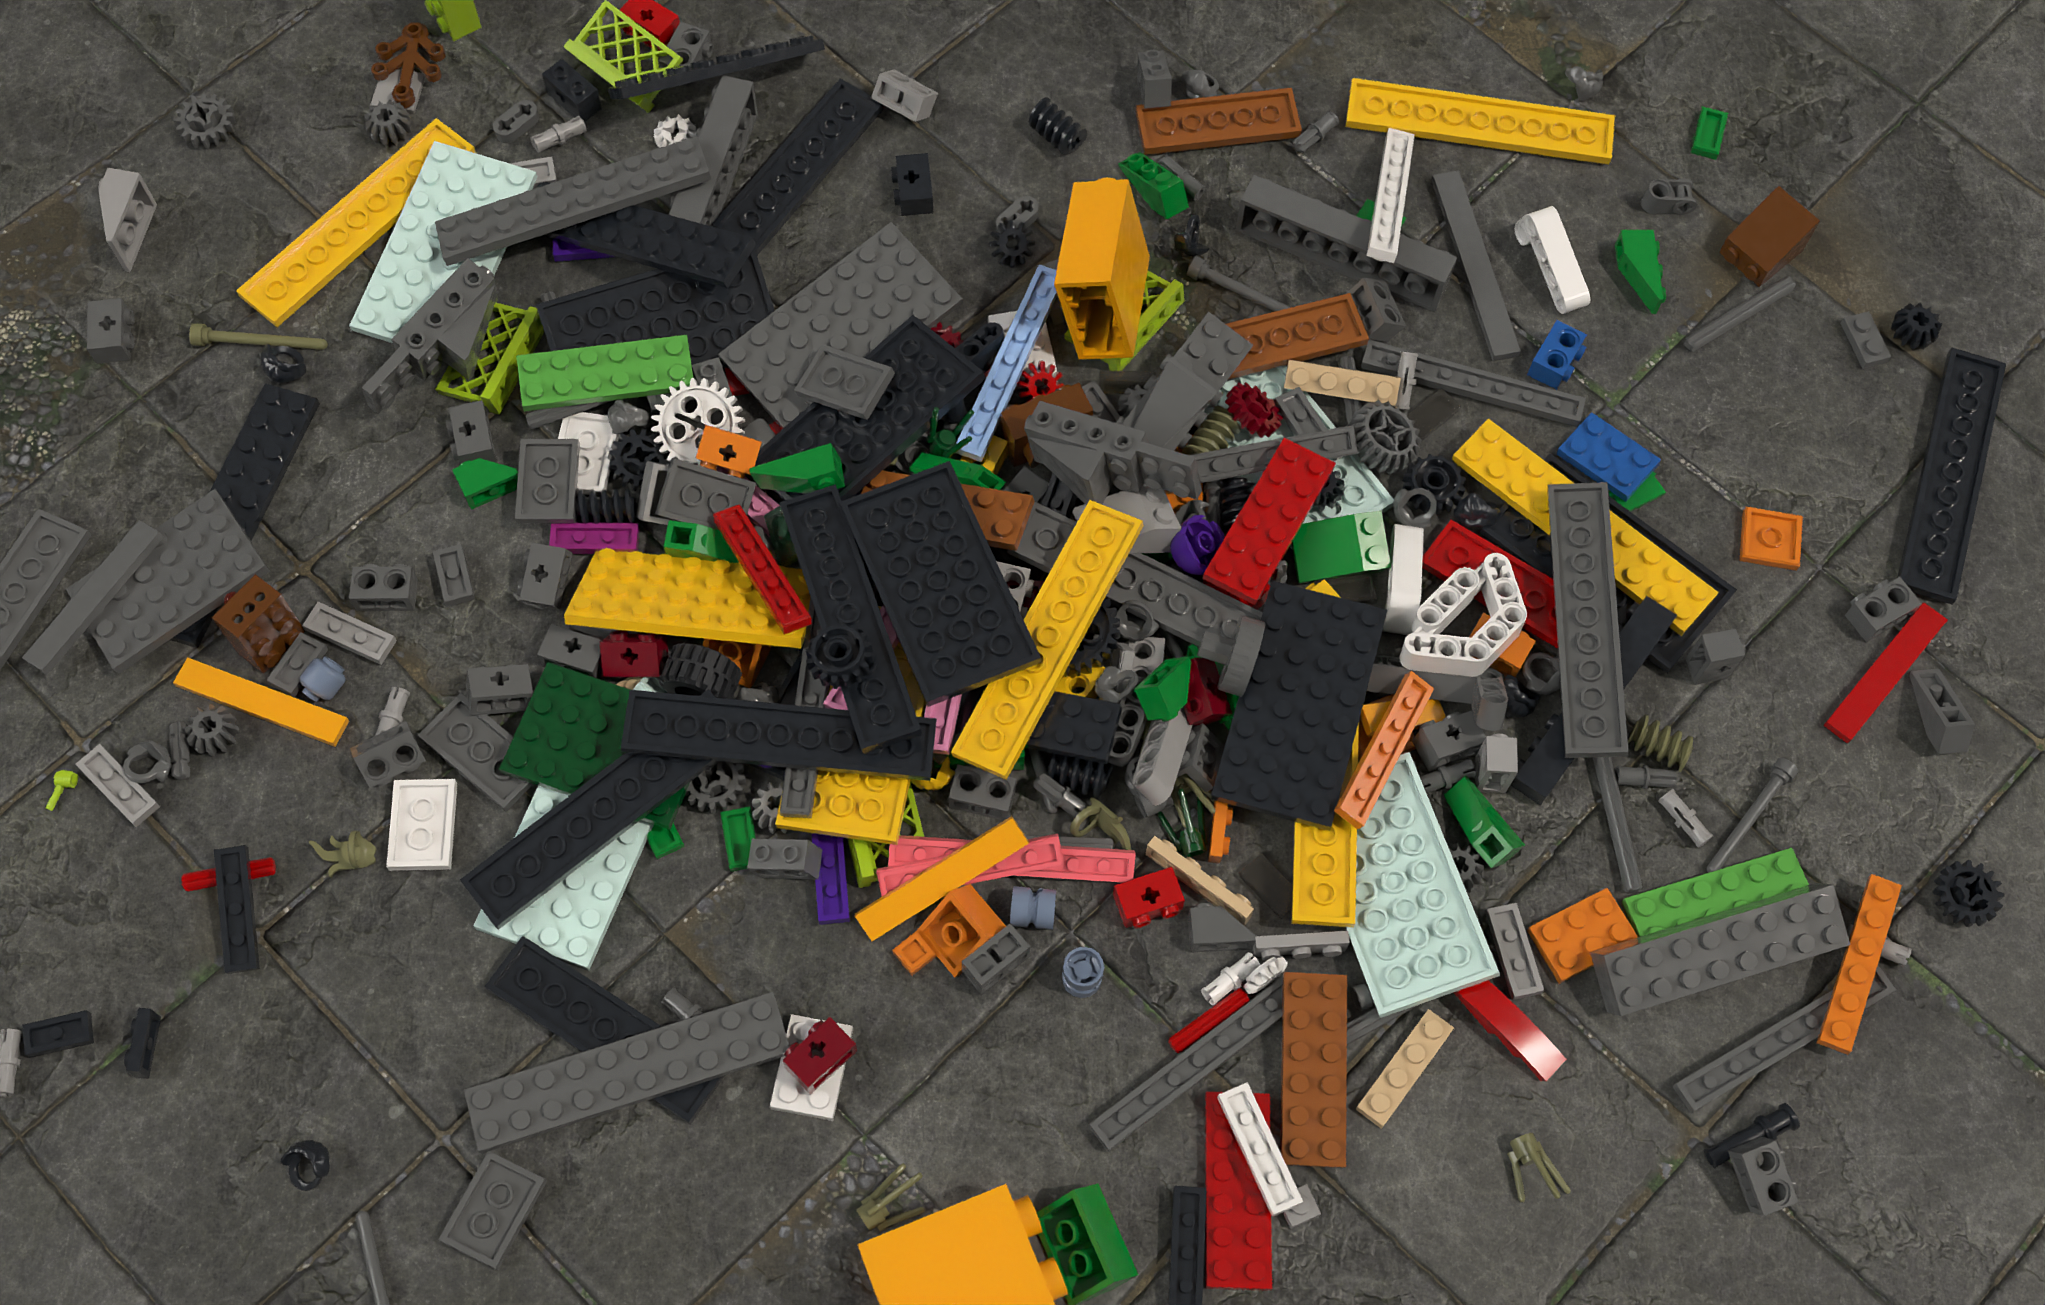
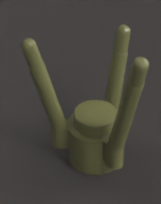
(1187, 784)
(1530, 1151)
(874, 1210)

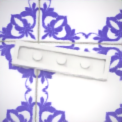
(1260, 1149)

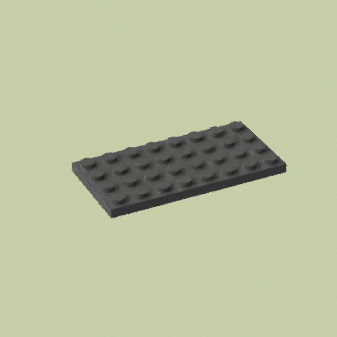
(845, 309)

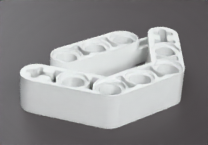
(1425, 646)

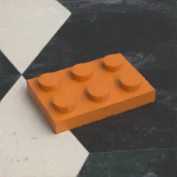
(1578, 930)

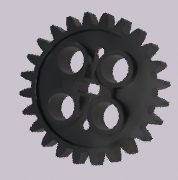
(1105, 626)

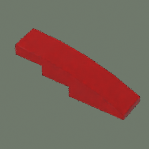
(1512, 1027)

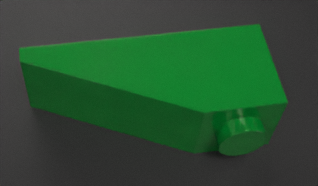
(801, 471)

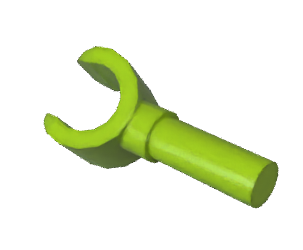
(61, 779)

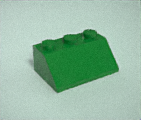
(1085, 1244)

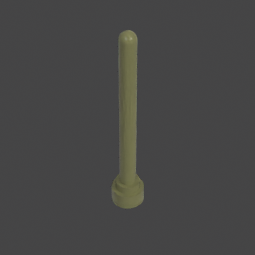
(202, 335)

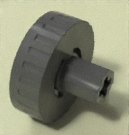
(1235, 654)

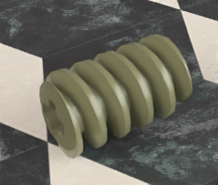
(1213, 432)
(1661, 742)

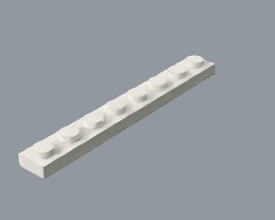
(1390, 196)

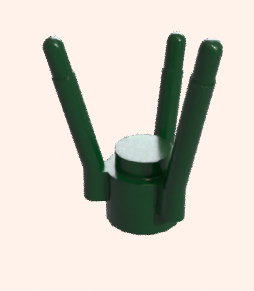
(944, 442)
(1191, 841)

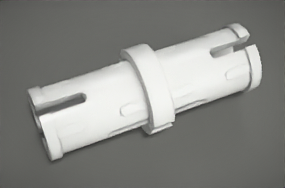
(1230, 978)

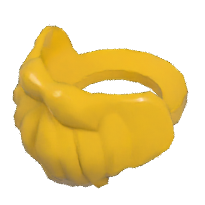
(943, 778)

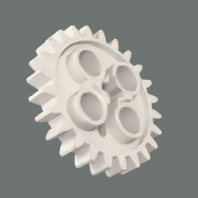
(708, 402)

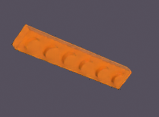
(1384, 750)
(1859, 964)

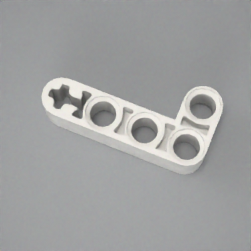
(1556, 258)
(1404, 579)

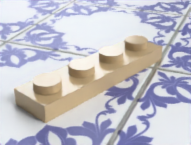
(1342, 382)
(1190, 873)
(1404, 1068)

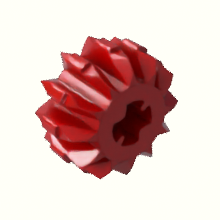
(1034, 375)

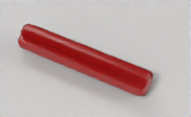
(207, 878)
(1208, 1020)

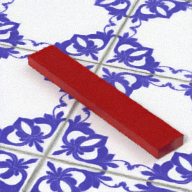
(762, 569)
(1885, 673)

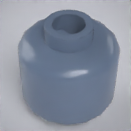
(322, 679)

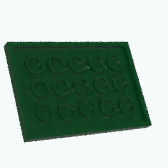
(573, 735)

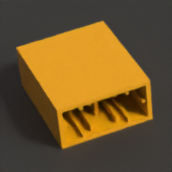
(1102, 269)
(965, 1257)

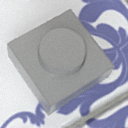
(1305, 1212)

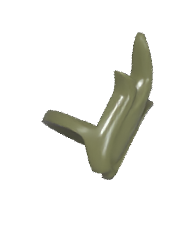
(1104, 819)
(352, 854)

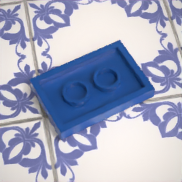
(1608, 456)

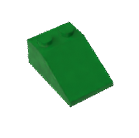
(1341, 547)

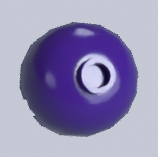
(1196, 544)

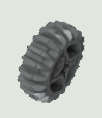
(1387, 431)

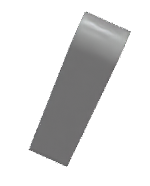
(1161, 758)

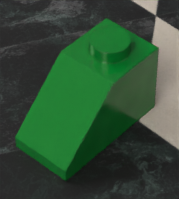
(485, 481)
(1165, 689)

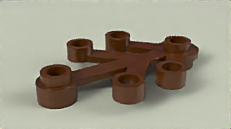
(413, 36)

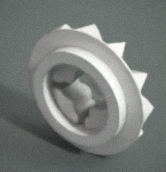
(663, 132)
(1265, 974)

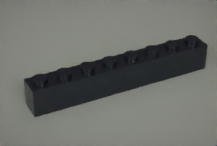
(1548, 762)

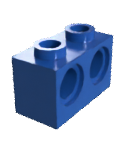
(1554, 353)

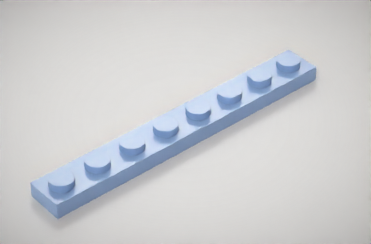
(1009, 363)

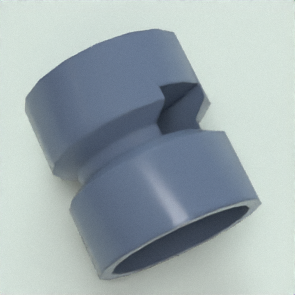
(1033, 907)
(1082, 972)

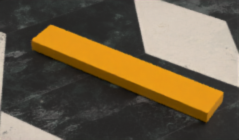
(261, 702)
(941, 878)

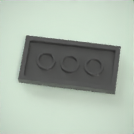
(475, 749)

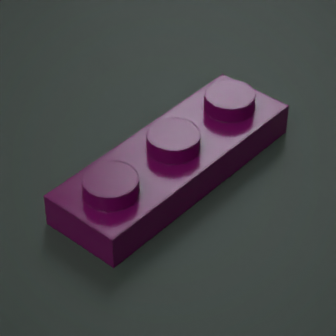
(593, 537)

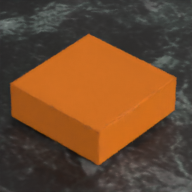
(914, 953)

